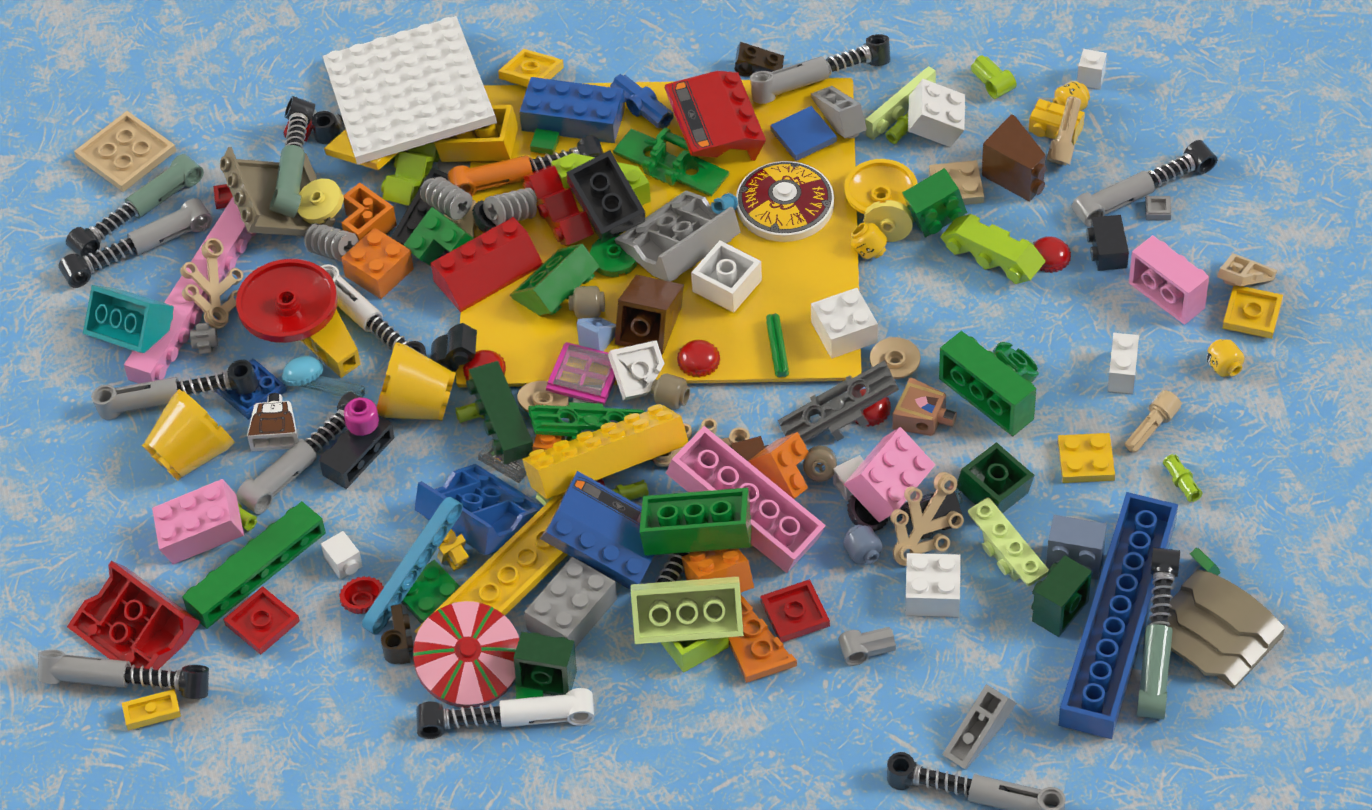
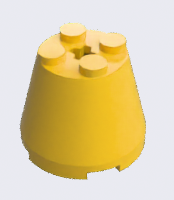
(414, 386)
(185, 437)

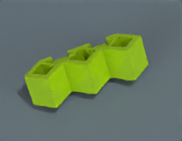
(411, 170)
(632, 173)
(993, 248)

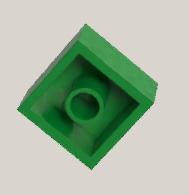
(934, 202)

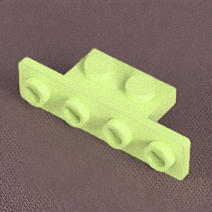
(1006, 544)

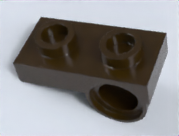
(755, 59)
(398, 638)

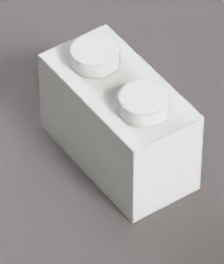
(1123, 363)

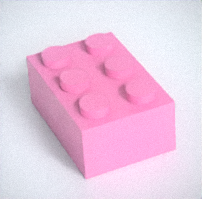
(1168, 279)
(888, 472)
(197, 521)

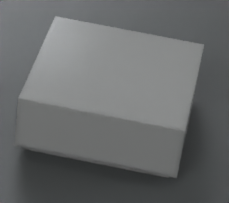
(1158, 207)

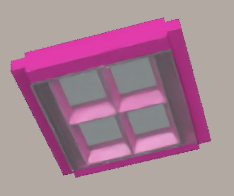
(582, 374)

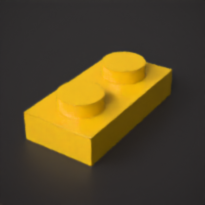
(151, 709)

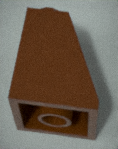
(1014, 160)
(648, 311)

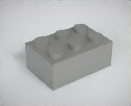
(571, 602)

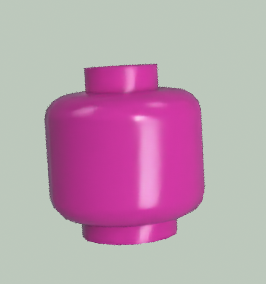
(361, 416)

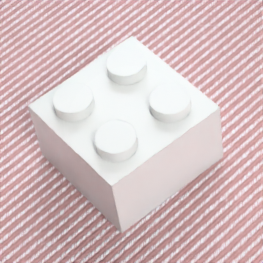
(936, 112)
(726, 276)
(844, 323)
(933, 585)

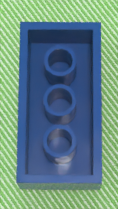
(572, 109)

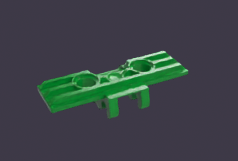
(667, 166)
(581, 416)

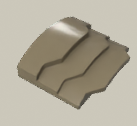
(1221, 627)

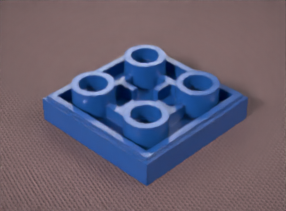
(803, 133)
(267, 384)

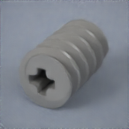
(446, 197)
(516, 204)
(329, 241)

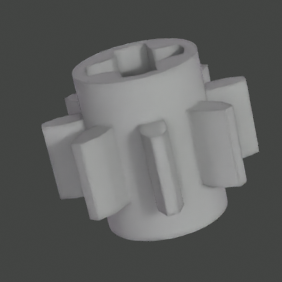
(203, 338)

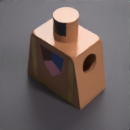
(922, 409)

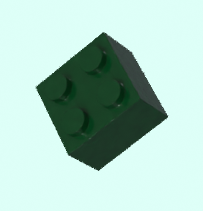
(995, 476)
(1061, 595)
(546, 662)

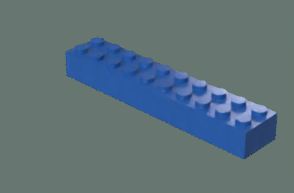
(1117, 617)

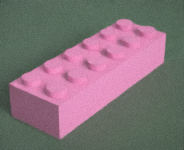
(778, 522)

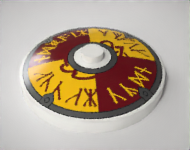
(785, 201)

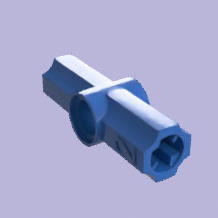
(643, 102)

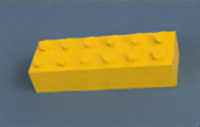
(606, 450)

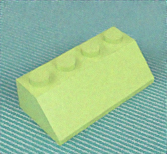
(686, 610)

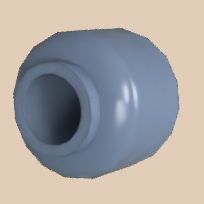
(862, 544)

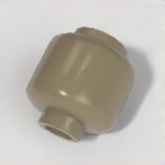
(587, 302)
(670, 391)
(821, 455)

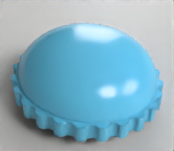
(301, 370)

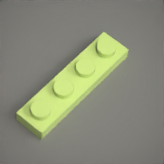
(896, 106)

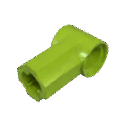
(995, 80)

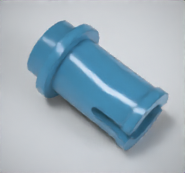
(723, 203)

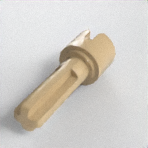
(1062, 148)
(1161, 411)

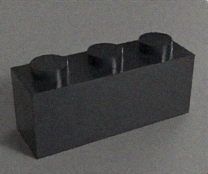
(355, 453)

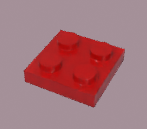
(795, 611)
(261, 620)

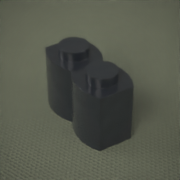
(455, 347)

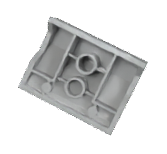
(678, 235)

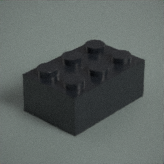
(606, 196)

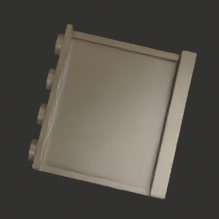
(252, 189)

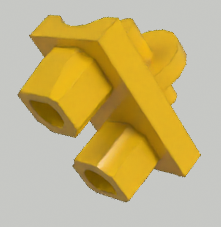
(453, 551)

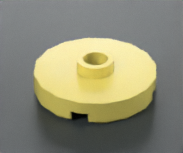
(320, 201)
(891, 218)

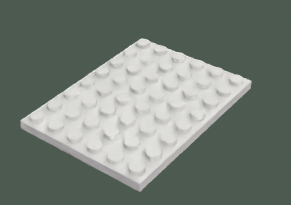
(408, 89)

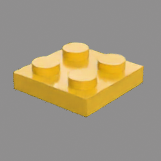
(528, 65)
(1252, 311)
(1086, 458)

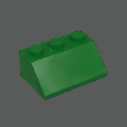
(556, 280)

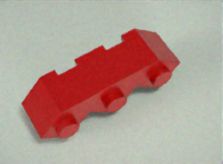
(558, 206)

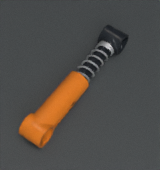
(514, 169)

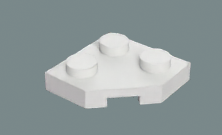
(636, 368)

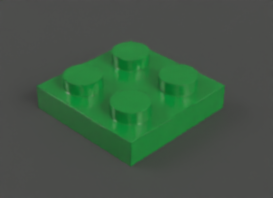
(429, 591)

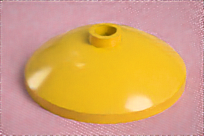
(876, 182)

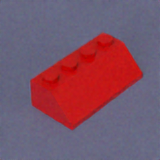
(486, 264)

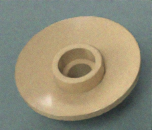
(900, 355)
(536, 394)

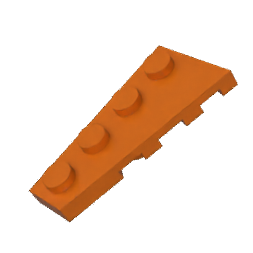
(758, 650)

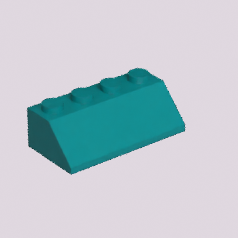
(126, 318)

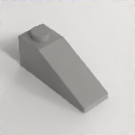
(841, 111)
(979, 726)

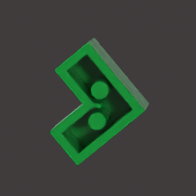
(434, 236)

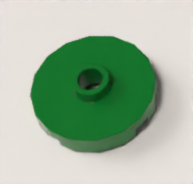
(612, 258)
(1018, 360)

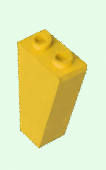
(335, 347)

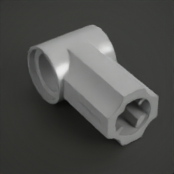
(859, 646)

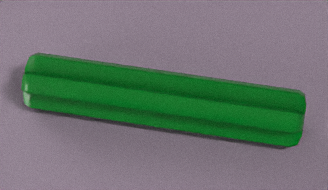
(777, 345)

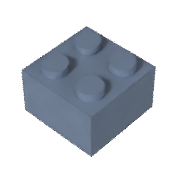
(1078, 540)

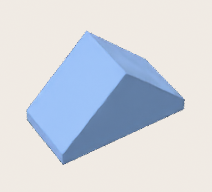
(595, 332)

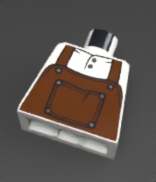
(272, 425)

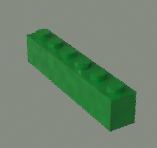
(254, 564)

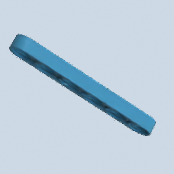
(412, 565)

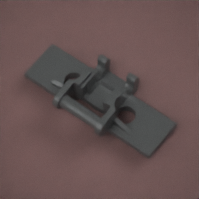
(842, 408)

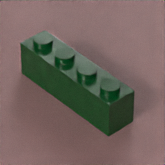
(500, 412)

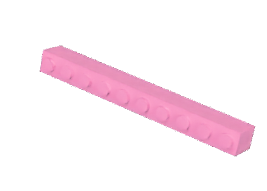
(186, 314)

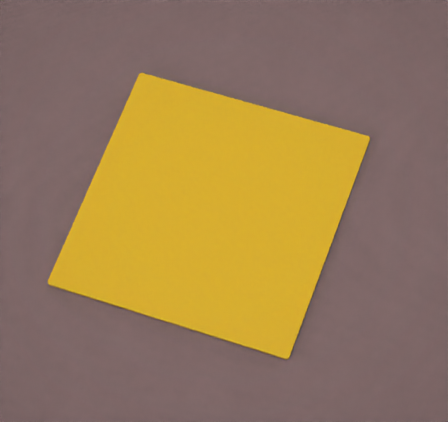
(791, 271)

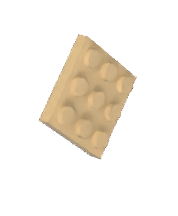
(125, 151)

